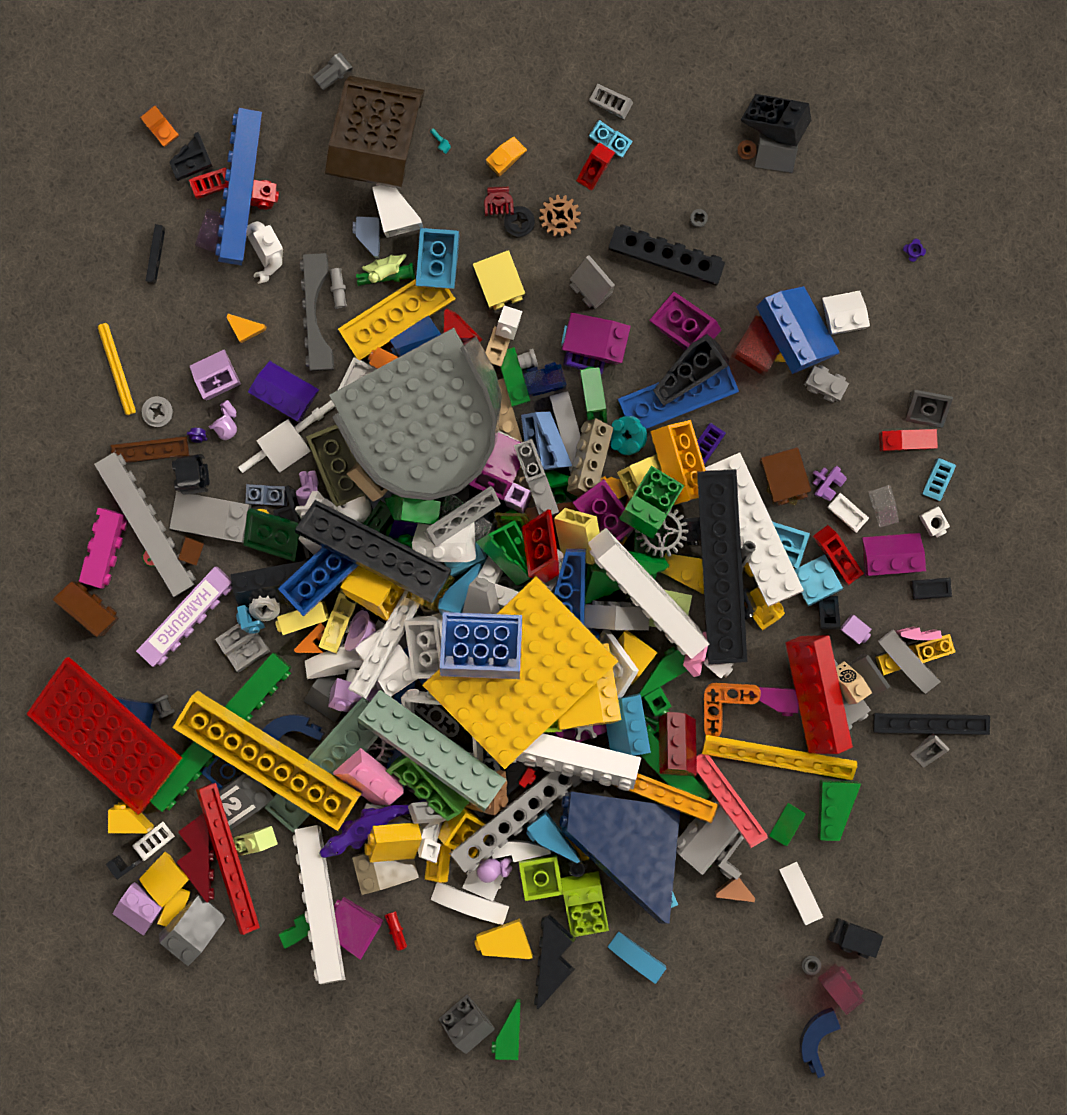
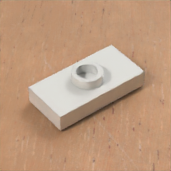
(848, 512)

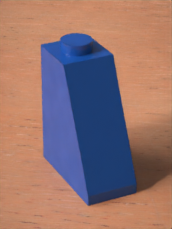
(414, 336)

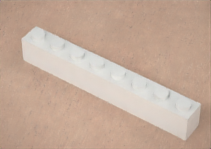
(320, 906)

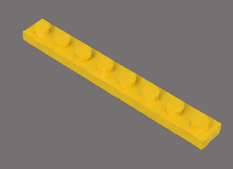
(779, 757)

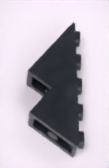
(552, 965)

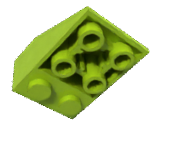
(584, 904)

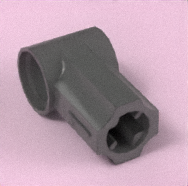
(335, 69)

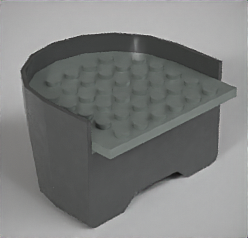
(424, 418)

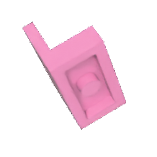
(695, 664)

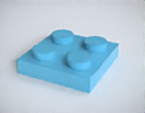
(818, 580)

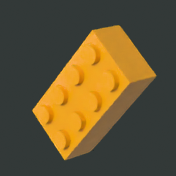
(679, 456)

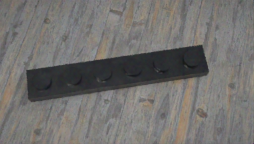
(931, 723)

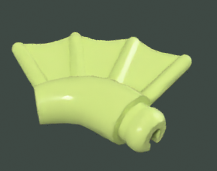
(383, 267)

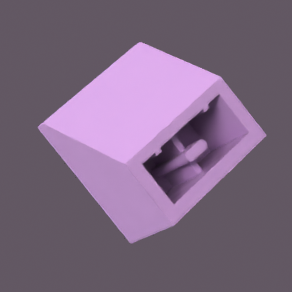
(214, 375)

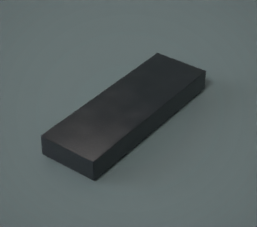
(155, 254)

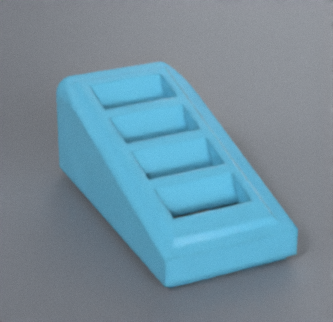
(939, 462)

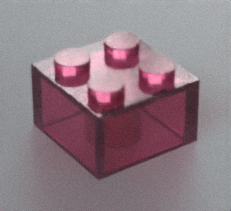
(844, 992)

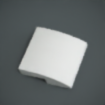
(283, 445)

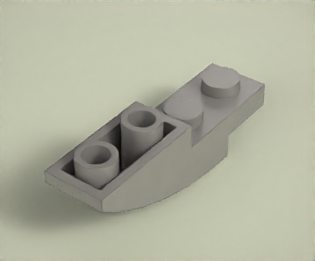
(536, 477)

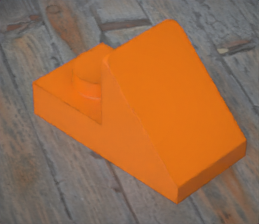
(159, 126)
(309, 645)

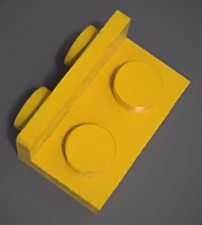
(765, 615)

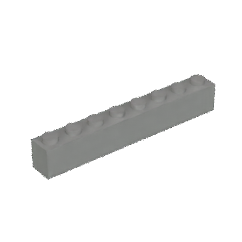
(145, 524)

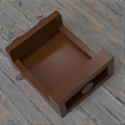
(786, 476)

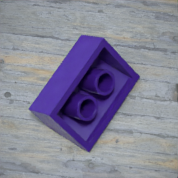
(283, 391)

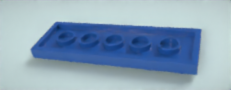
(651, 412)

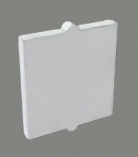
(483, 889)

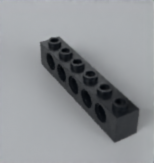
(673, 264)

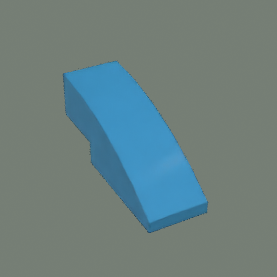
(637, 957)

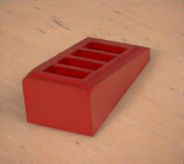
(199, 194)

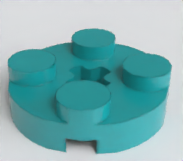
(635, 428)

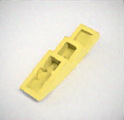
(337, 624)

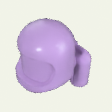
(225, 425)
(309, 483)
(491, 868)

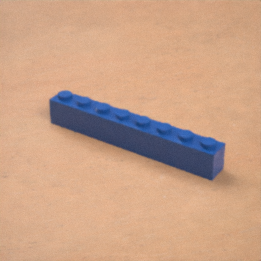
(239, 187)

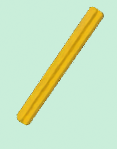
(116, 369)

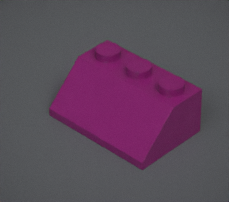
(893, 554)

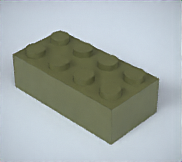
(334, 462)

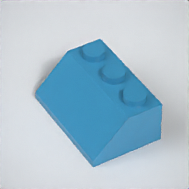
(629, 733)

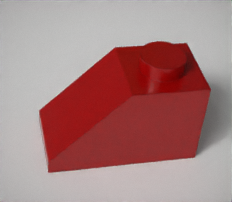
(595, 166)

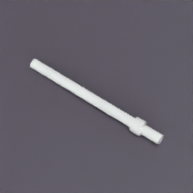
(317, 414)

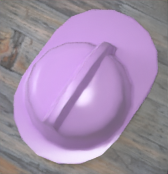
(360, 629)

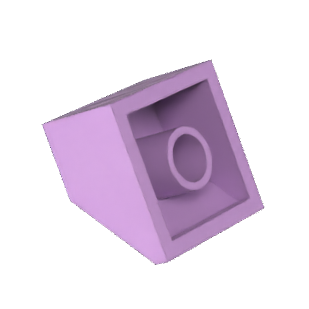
(137, 909)

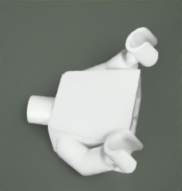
(267, 248)

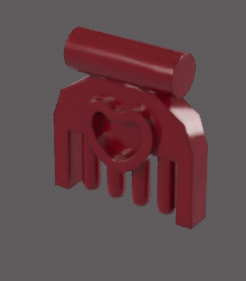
(498, 198)

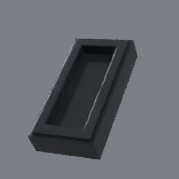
(931, 588)

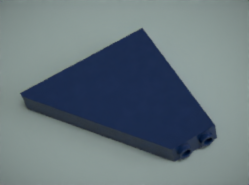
(629, 843)

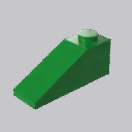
(514, 379)
(667, 668)
(507, 1039)

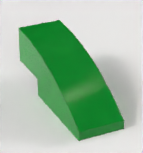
(296, 933)

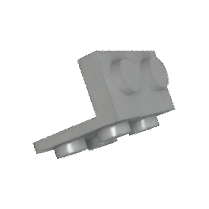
(726, 867)

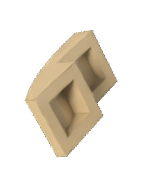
(497, 348)

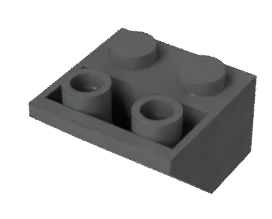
(466, 1024)

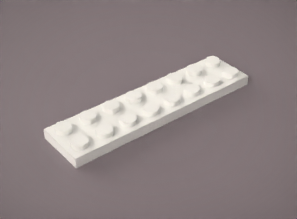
(769, 560)

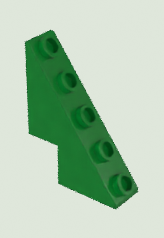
(599, 583)

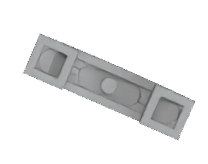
(908, 661)

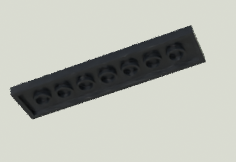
(373, 551)

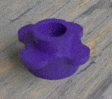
(920, 251)
(197, 435)

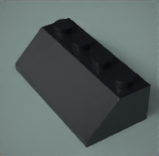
(262, 583)

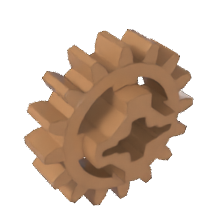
(570, 224)

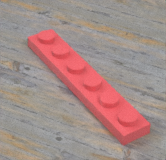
(730, 801)

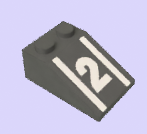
(243, 798)

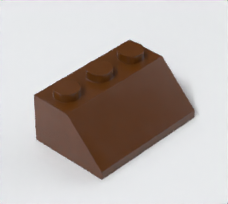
(86, 608)

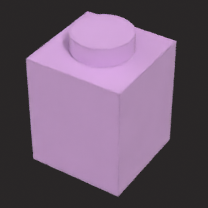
(518, 498)
(856, 629)

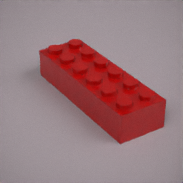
(819, 694)

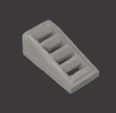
(625, 108)

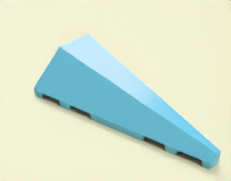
(793, 541)

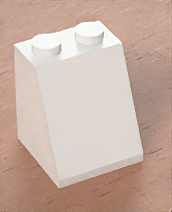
(395, 212)

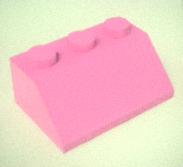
(370, 778)

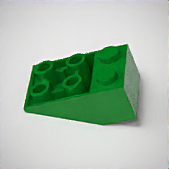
(651, 502)
(413, 510)

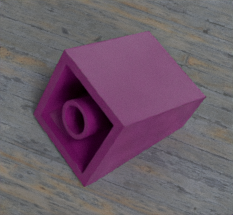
(355, 926)

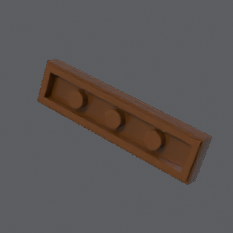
(152, 449)

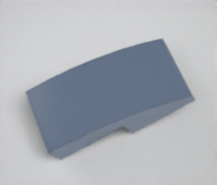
(266, 495)

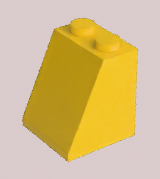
(372, 592)

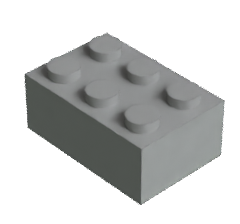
(615, 616)

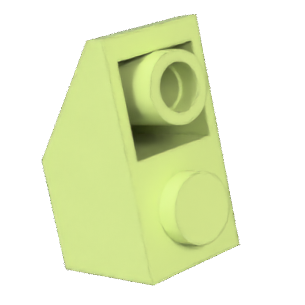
(255, 841)

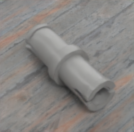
(338, 288)

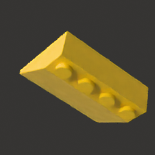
(595, 707)

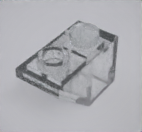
(884, 505)

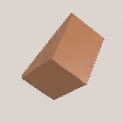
(735, 890)

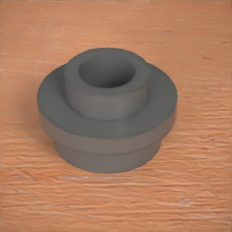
(813, 971)

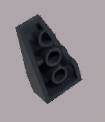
(694, 366)

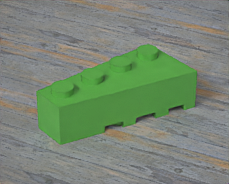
(426, 786)

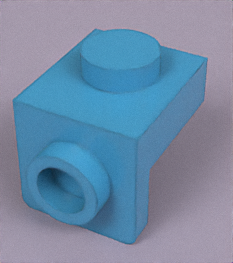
(245, 619)

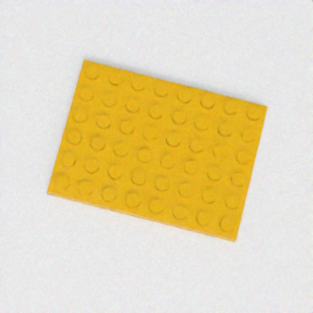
(556, 669)

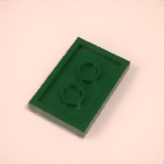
(272, 534)

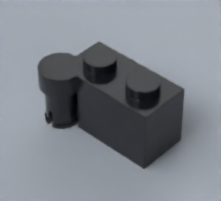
(856, 938)

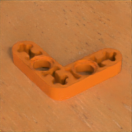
(721, 695)

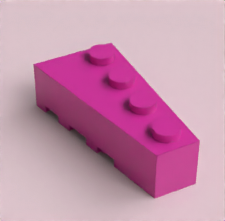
(103, 548)

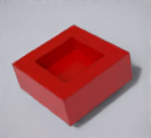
(527, 777)

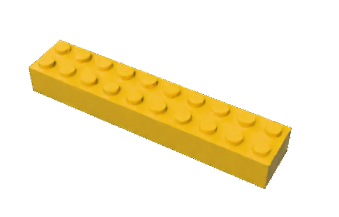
(267, 760)

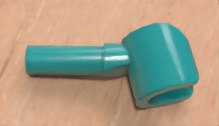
(444, 144)

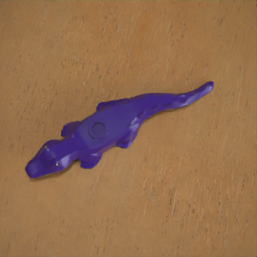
(357, 831)

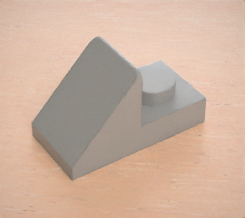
(424, 814)

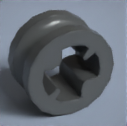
(698, 223)

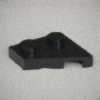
(191, 159)

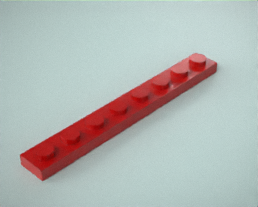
(227, 858)

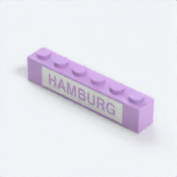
(185, 616)

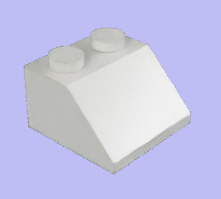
(845, 313)

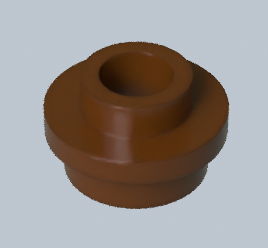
(746, 156)

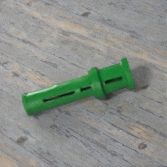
(405, 272)

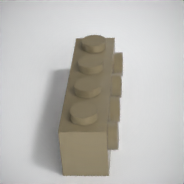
(589, 456)

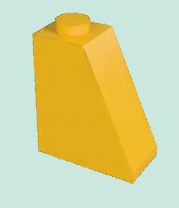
(504, 941)

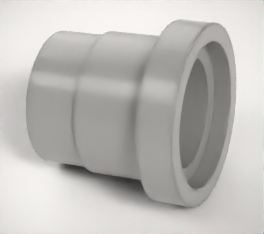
(527, 359)

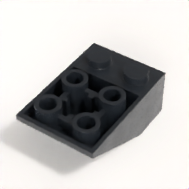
(778, 118)

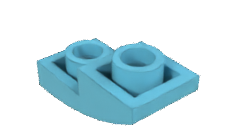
(610, 138)

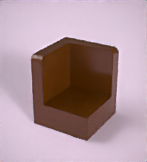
(190, 550)

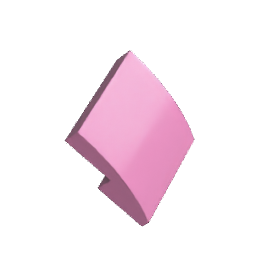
(916, 634)

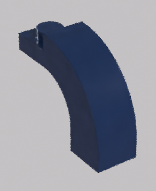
(293, 722)
(813, 1032)

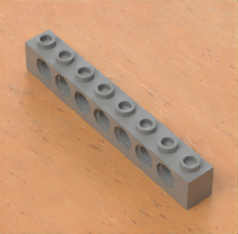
(460, 853)

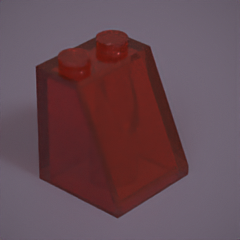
(756, 347)

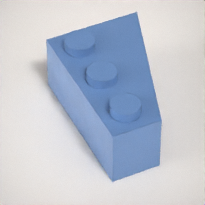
(547, 440)

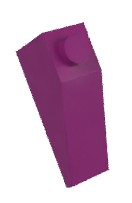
(780, 699)

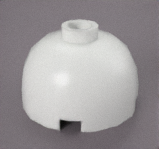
(357, 509)

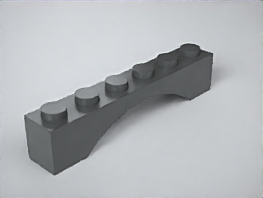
(315, 273)

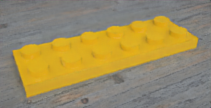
(393, 316)

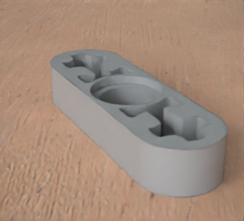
(436, 723)

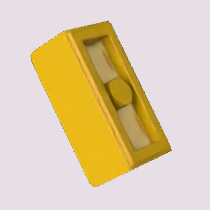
(439, 871)

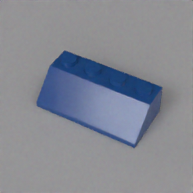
(316, 579)

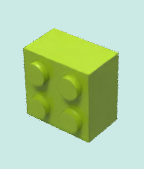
(540, 877)

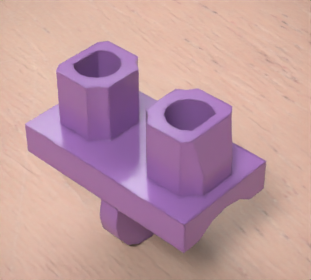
(824, 490)

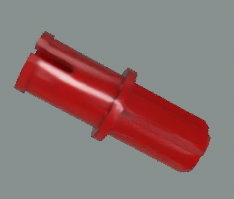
(396, 930)

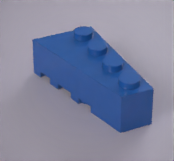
(571, 582)

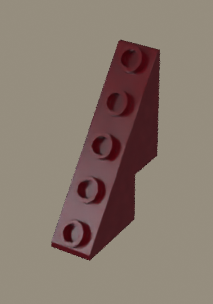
(198, 861)

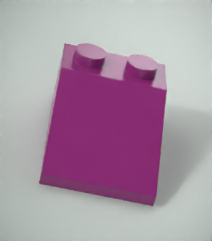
(684, 321)
(596, 338)
(604, 504)

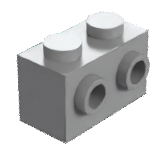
(825, 383)

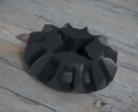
(526, 227)

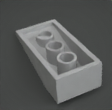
(591, 283)
(209, 516)

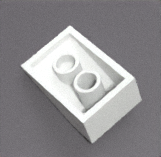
(397, 670)

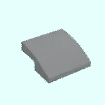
(248, 654)

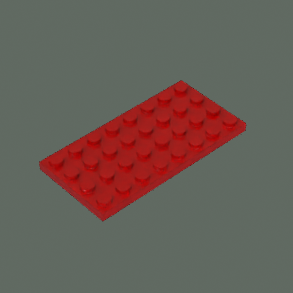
(104, 735)

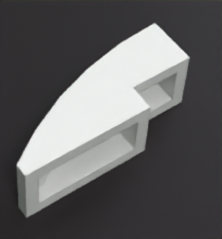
(331, 663)
(520, 850)
(801, 893)

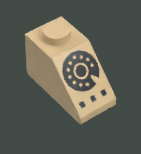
(852, 684)

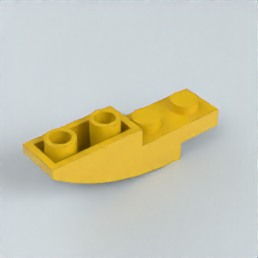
(924, 650)

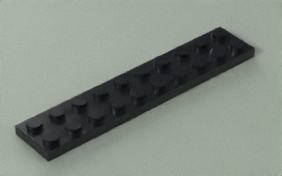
(722, 566)

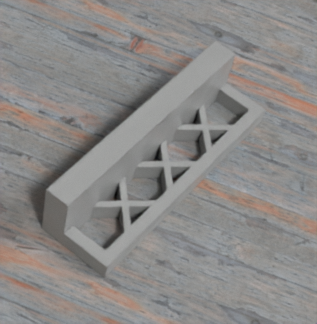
(462, 516)

